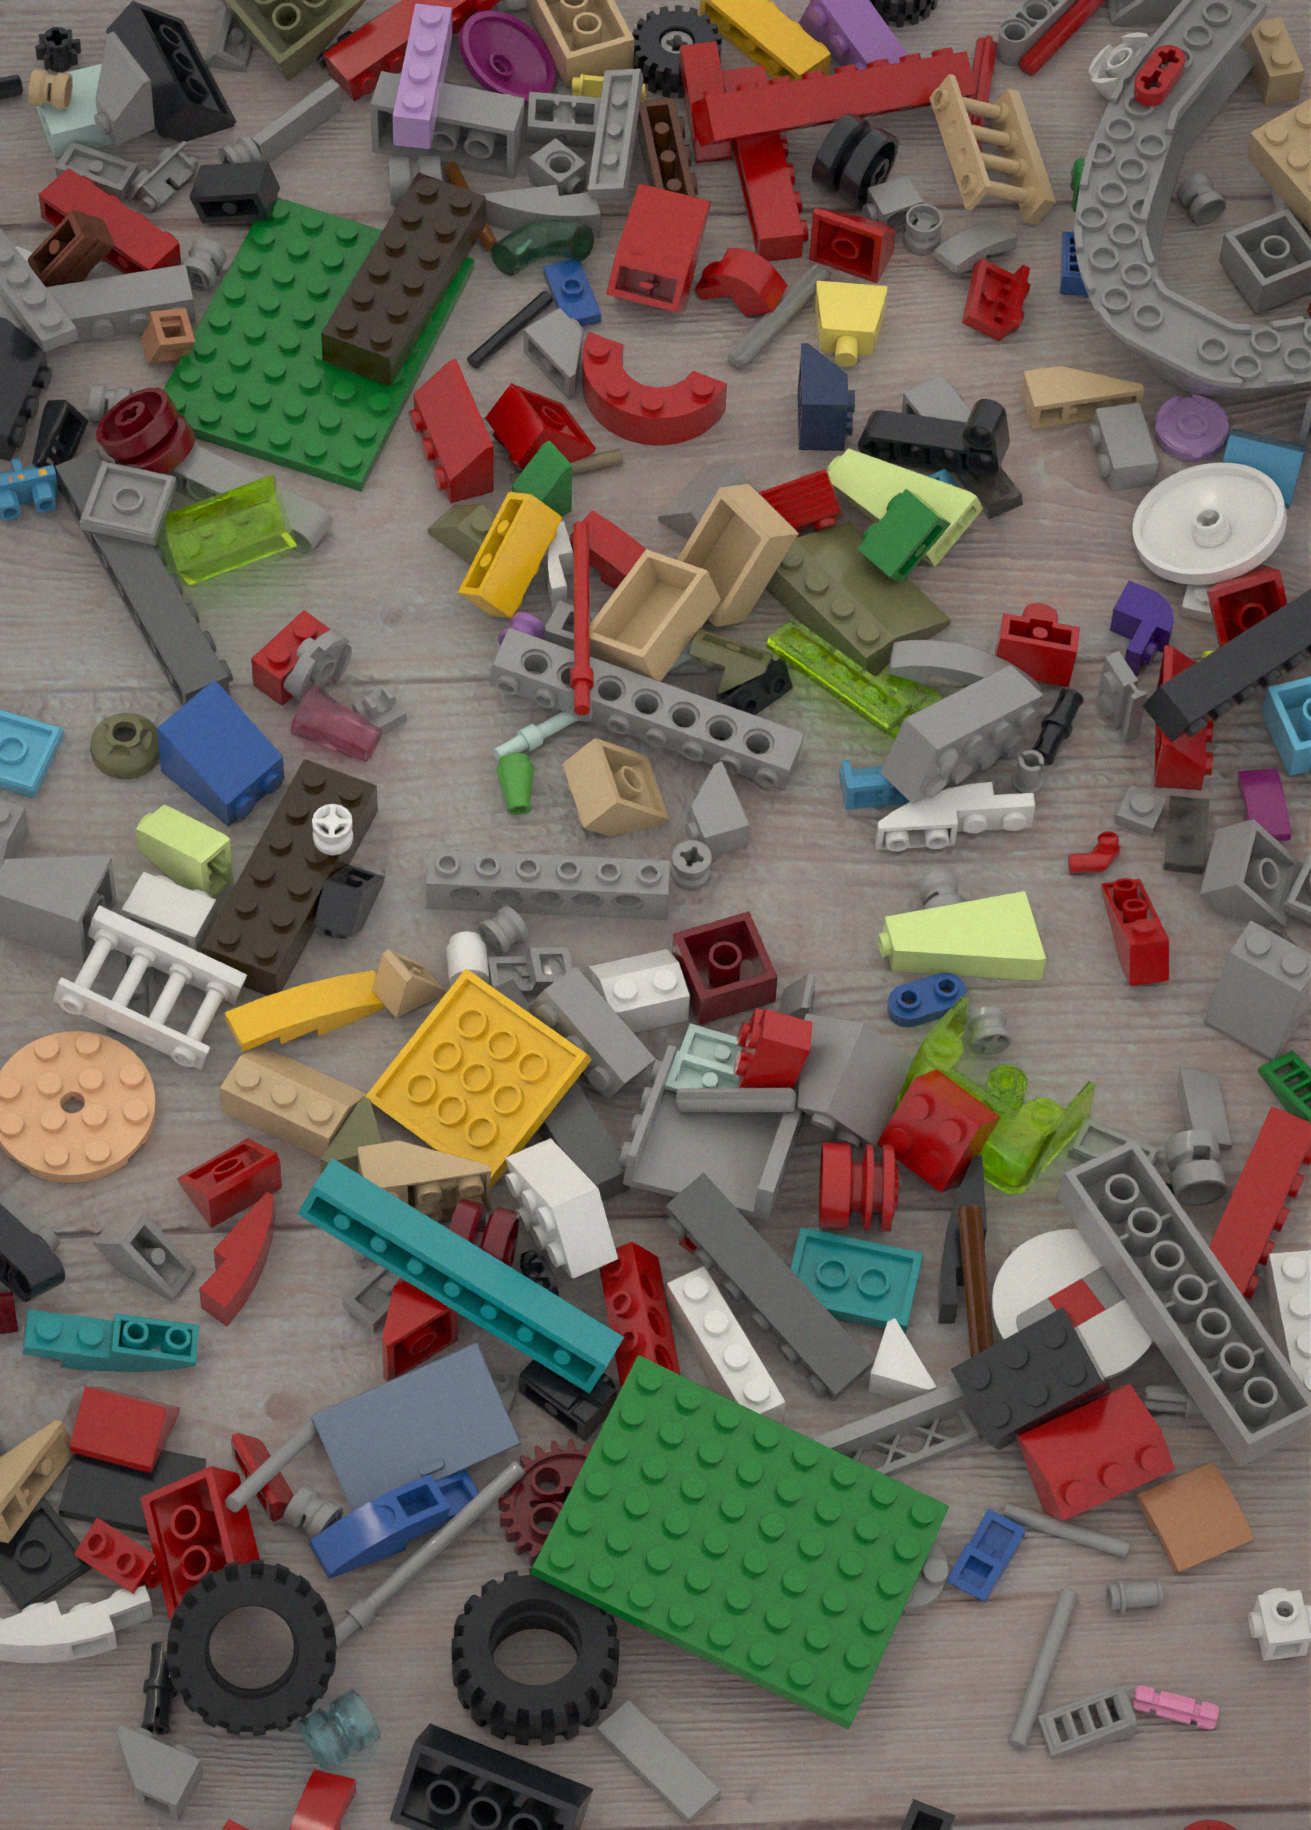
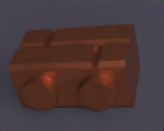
(71, 250)

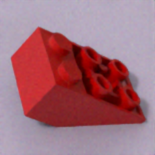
(659, 248)

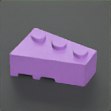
(851, 32)

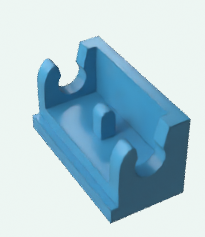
(867, 788)

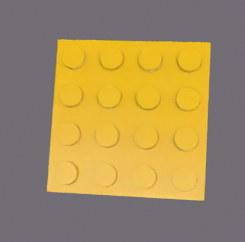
(478, 1076)

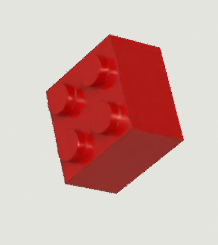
(938, 1130)

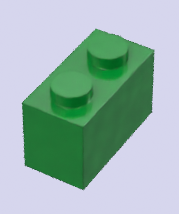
(903, 535)

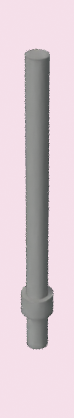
(362, 1611)

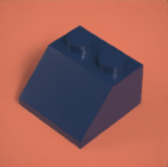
(823, 403)

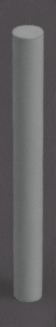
(272, 1466)
(1043, 1669)

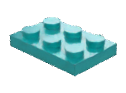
(858, 1277)

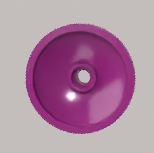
(506, 55)

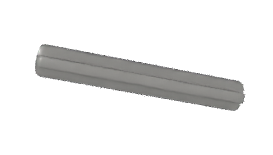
(774, 321)

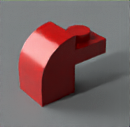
(745, 278)

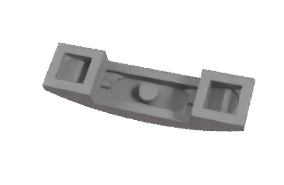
(949, 660)

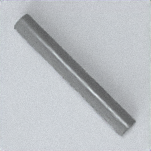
(1066, 1530)

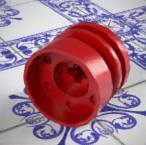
(857, 1187)

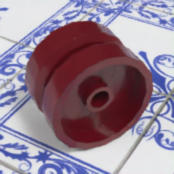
(146, 432)
(498, 1236)

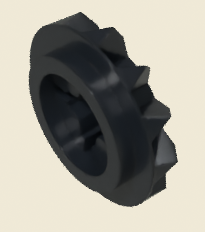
(538, 1270)

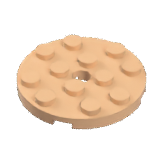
(82, 1144)

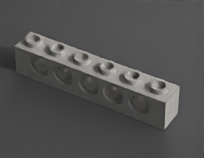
(548, 884)

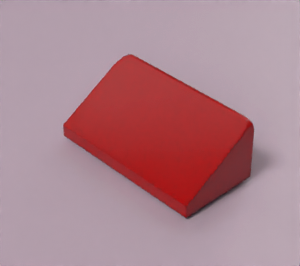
(250, 1455)

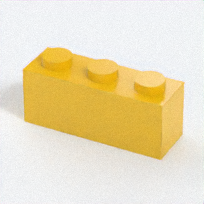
(510, 555)

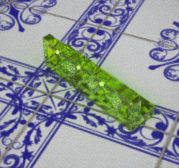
(840, 677)

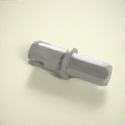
(1170, 1400)

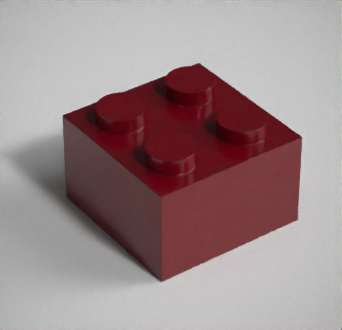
(725, 967)

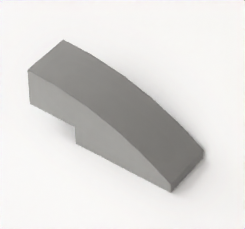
(530, 205)

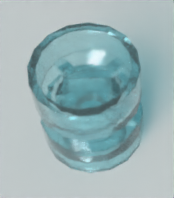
(351, 1720)

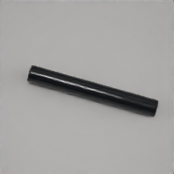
(510, 329)

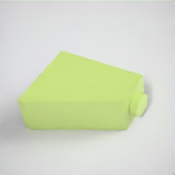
(186, 850)

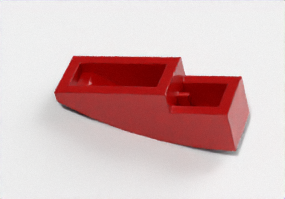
(701, 72)
(610, 549)
(239, 1262)

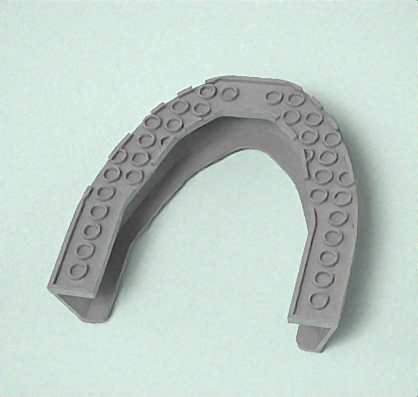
(1125, 210)

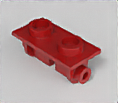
(118, 1557)

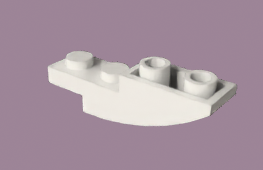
(957, 809)
(87, 1630)

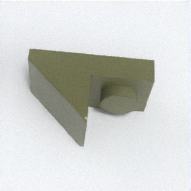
(740, 660)

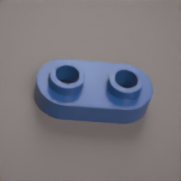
(928, 998)

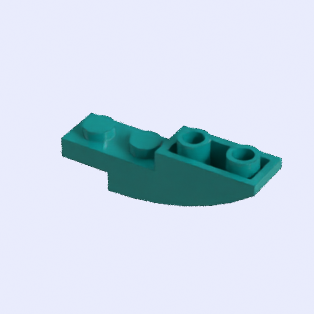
(108, 1345)

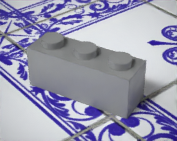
(586, 1020)

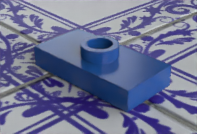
(572, 291)

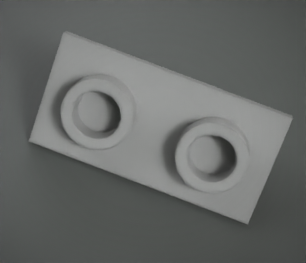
(152, 185)

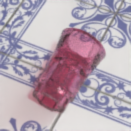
(335, 726)

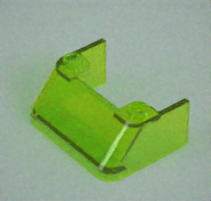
(1021, 1141)

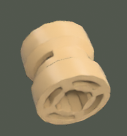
(50, 89)

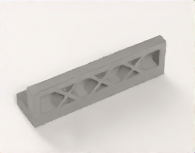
(906, 1419)

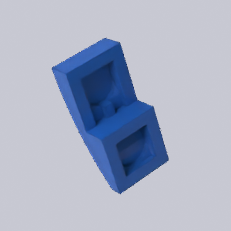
(986, 1555)

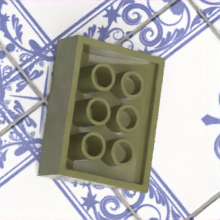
(292, 30)
(851, 599)

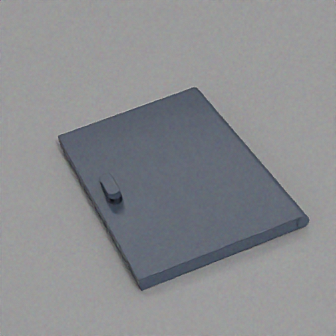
(416, 1426)

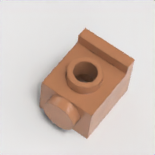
(167, 336)

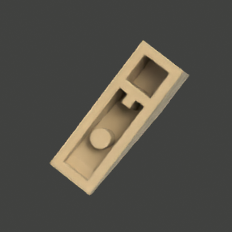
(1071, 395)
(29, 1473)

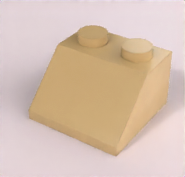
(614, 789)

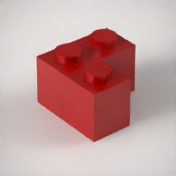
(771, 1050)

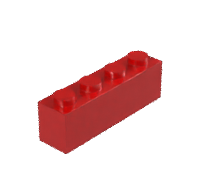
(137, 242)

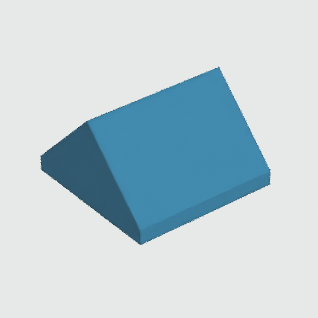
(1269, 455)

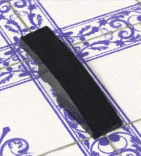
(951, 1273)

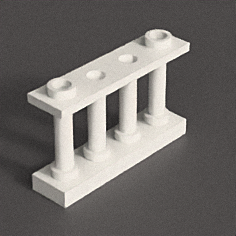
(157, 951)

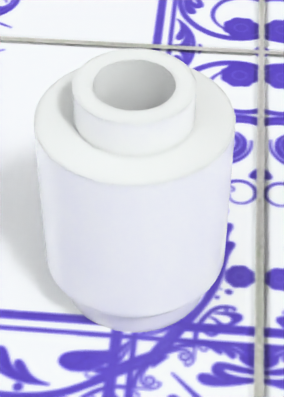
(467, 952)

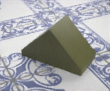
(357, 1131)

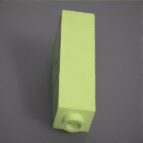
(872, 483)
(967, 939)

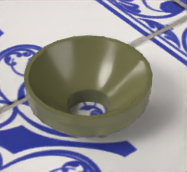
(127, 758)

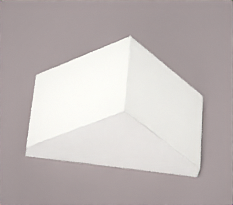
(897, 1368)

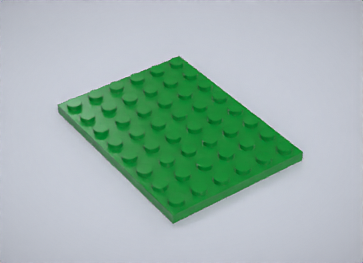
(257, 352)
(741, 1541)

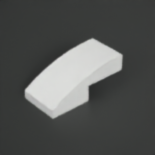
(559, 565)

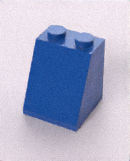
(219, 755)

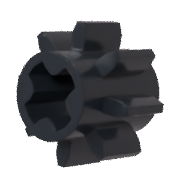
(58, 49)

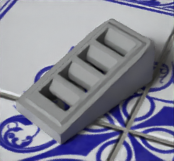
(1093, 1737)

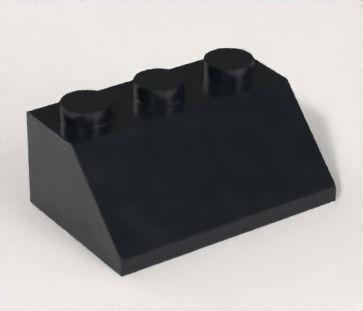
(22, 378)

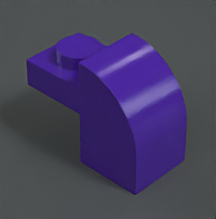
(1145, 620)

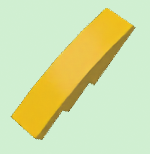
(305, 1008)

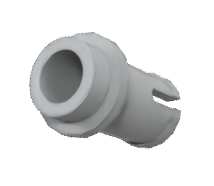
(1028, 776)
(1133, 1594)

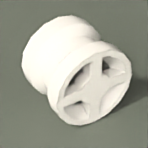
(325, 822)

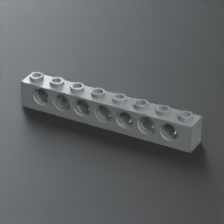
(668, 706)

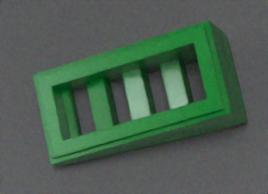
(1286, 1095)

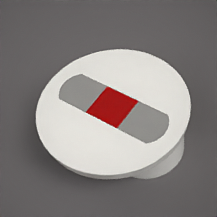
(1064, 1272)

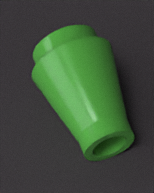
(516, 781)

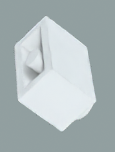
(171, 910)

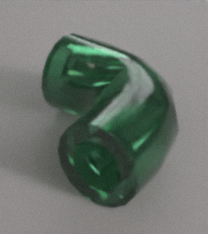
(542, 241)

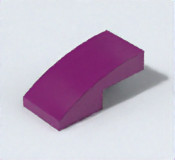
(1265, 801)

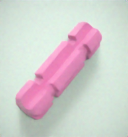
(1175, 1707)

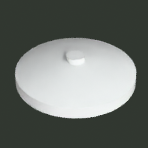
(1209, 523)

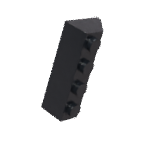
(182, 87)
(476, 1787)

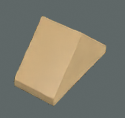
(404, 983)

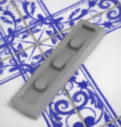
(615, 133)

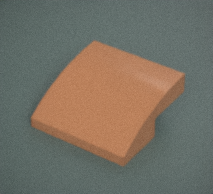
(1194, 1517)

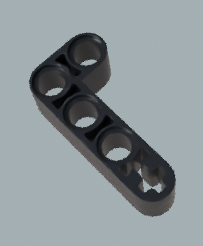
(939, 443)

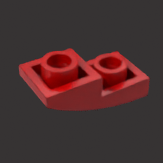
(323, 1802)

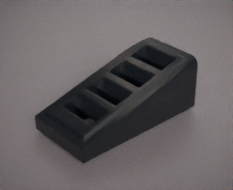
(58, 420)

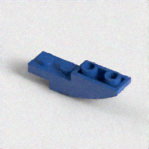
(391, 1521)

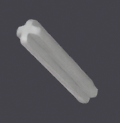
(735, 1100)

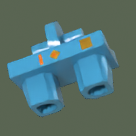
(27, 486)

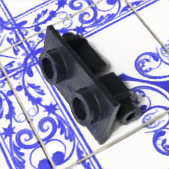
(759, 691)

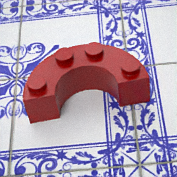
(642, 411)

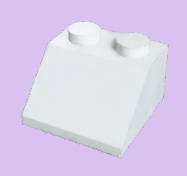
(644, 990)

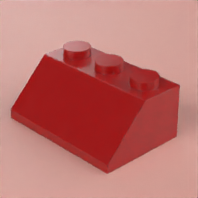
(453, 435)
(1185, 760)
(1094, 1453)
(196, 1531)

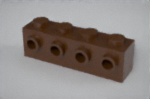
(663, 147)

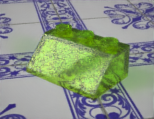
(229, 530)

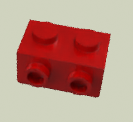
(996, 299)

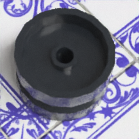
(854, 159)

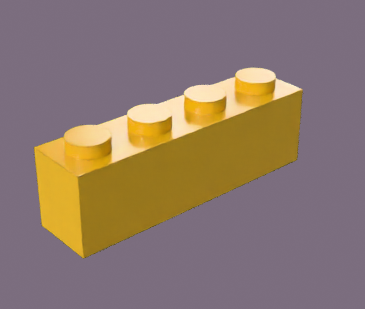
(768, 37)

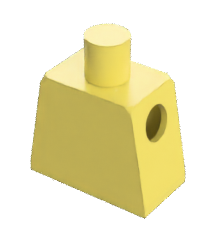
(849, 318)

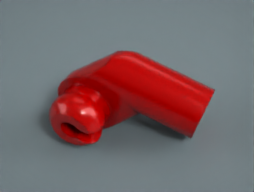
(1099, 858)

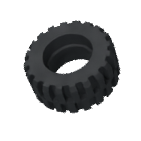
(262, 1707)
(533, 1709)

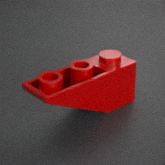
(1136, 932)

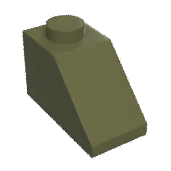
(463, 529)

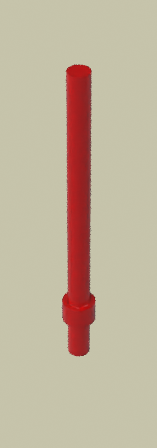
(581, 674)

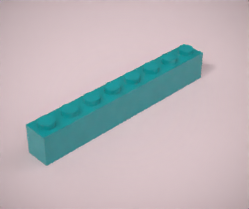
(460, 1275)

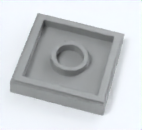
(128, 503)

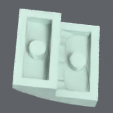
(704, 1060)

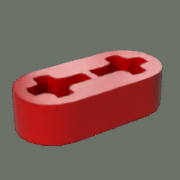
(1165, 79)

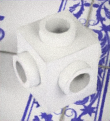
(1281, 1624)

